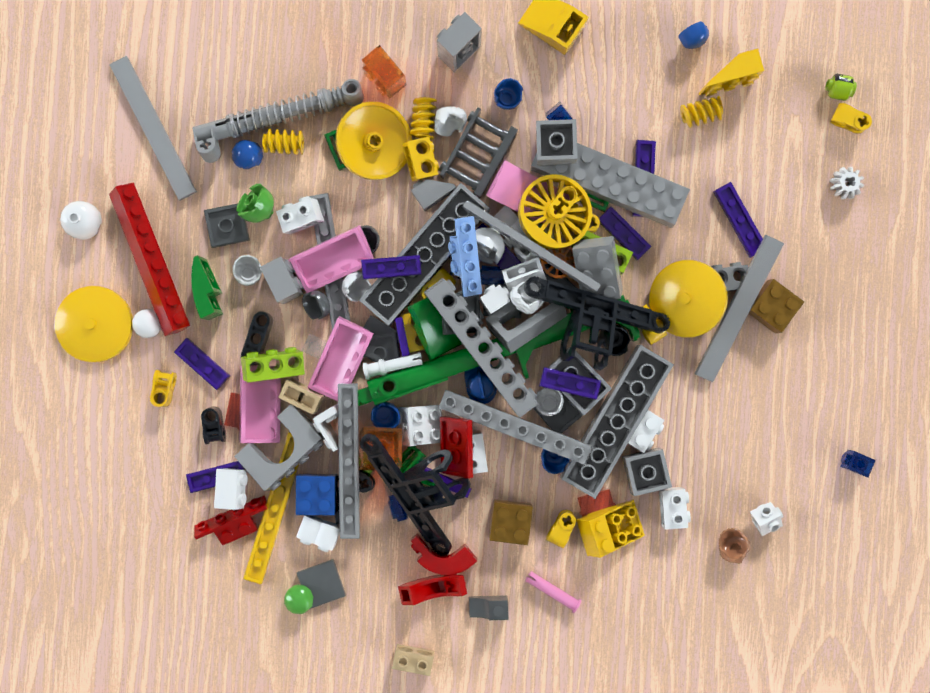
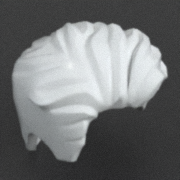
(448, 120)
(524, 302)

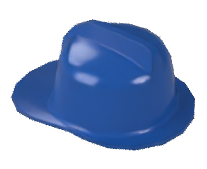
(479, 385)

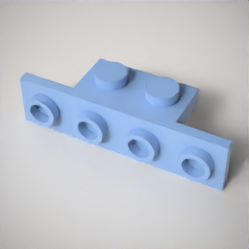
(465, 256)

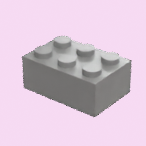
(459, 41)
(599, 261)
(580, 367)

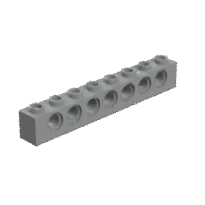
(520, 404)
(516, 427)

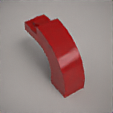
(444, 565)
(432, 587)

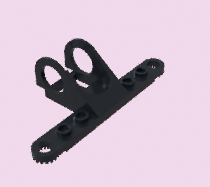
(595, 312)
(411, 493)

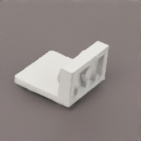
(322, 425)
(420, 425)

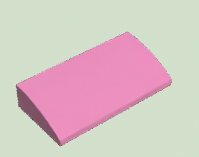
(510, 186)
(331, 259)
(340, 357)
(259, 410)

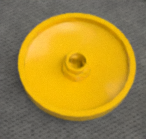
(372, 140)
(690, 296)
(93, 324)

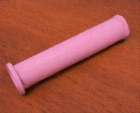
(553, 591)

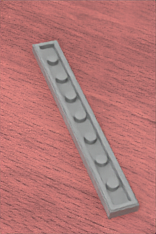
(153, 128)
(326, 231)
(531, 246)
(739, 308)
(348, 461)

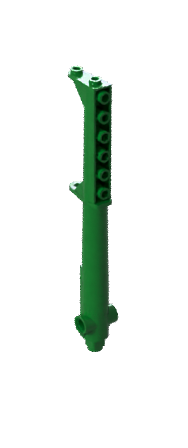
(442, 367)

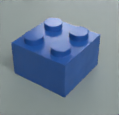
(316, 494)

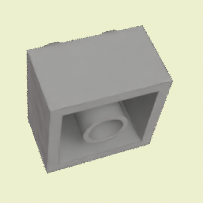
(556, 142)
(282, 280)
(647, 471)

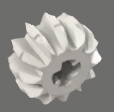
(853, 179)

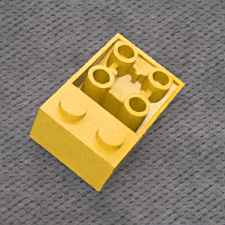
(554, 23)
(741, 70)
(610, 528)

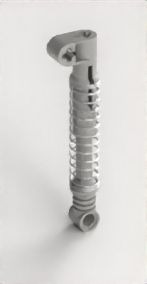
(273, 114)

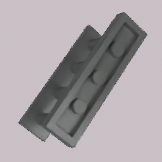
(497, 153)

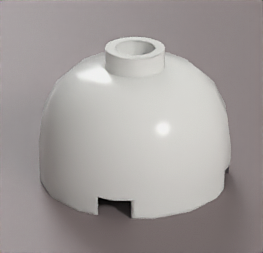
(80, 220)
(489, 245)

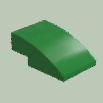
(205, 289)
(429, 329)

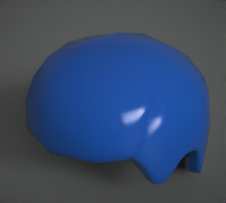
(694, 35)
(508, 94)
(247, 154)
(385, 415)
(553, 462)

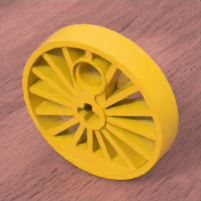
(546, 209)

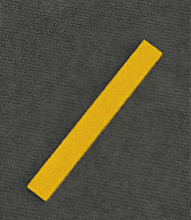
(270, 522)

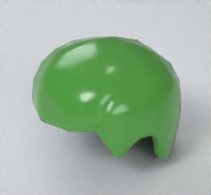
(298, 599)

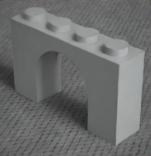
(305, 438)

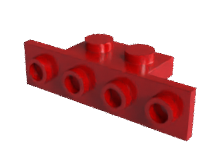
(233, 523)

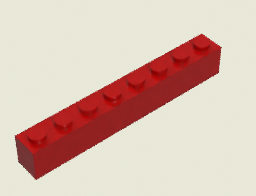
(149, 259)

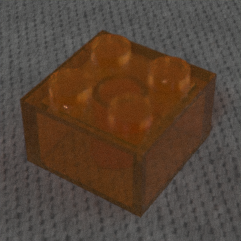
(384, 72)
(391, 440)

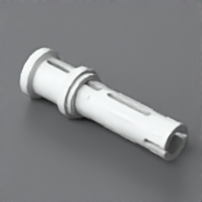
(383, 367)

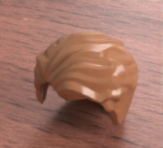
(733, 545)

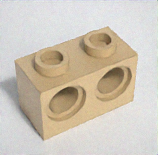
(301, 396)
(413, 659)

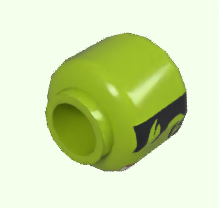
(841, 87)

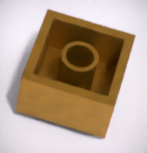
(775, 306)
(510, 522)

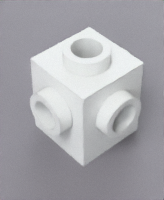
(767, 518)

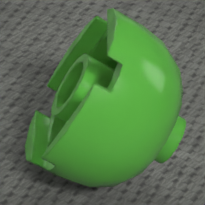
(256, 205)

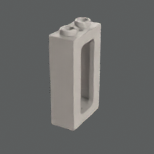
(525, 331)

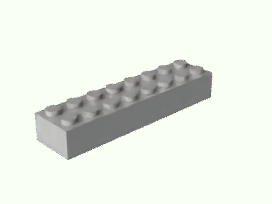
(622, 185)
(392, 295)
(618, 419)

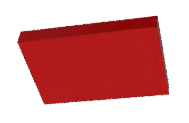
(457, 438)

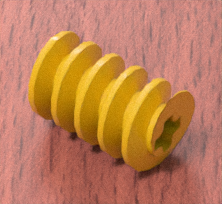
(702, 110)
(422, 117)
(283, 142)

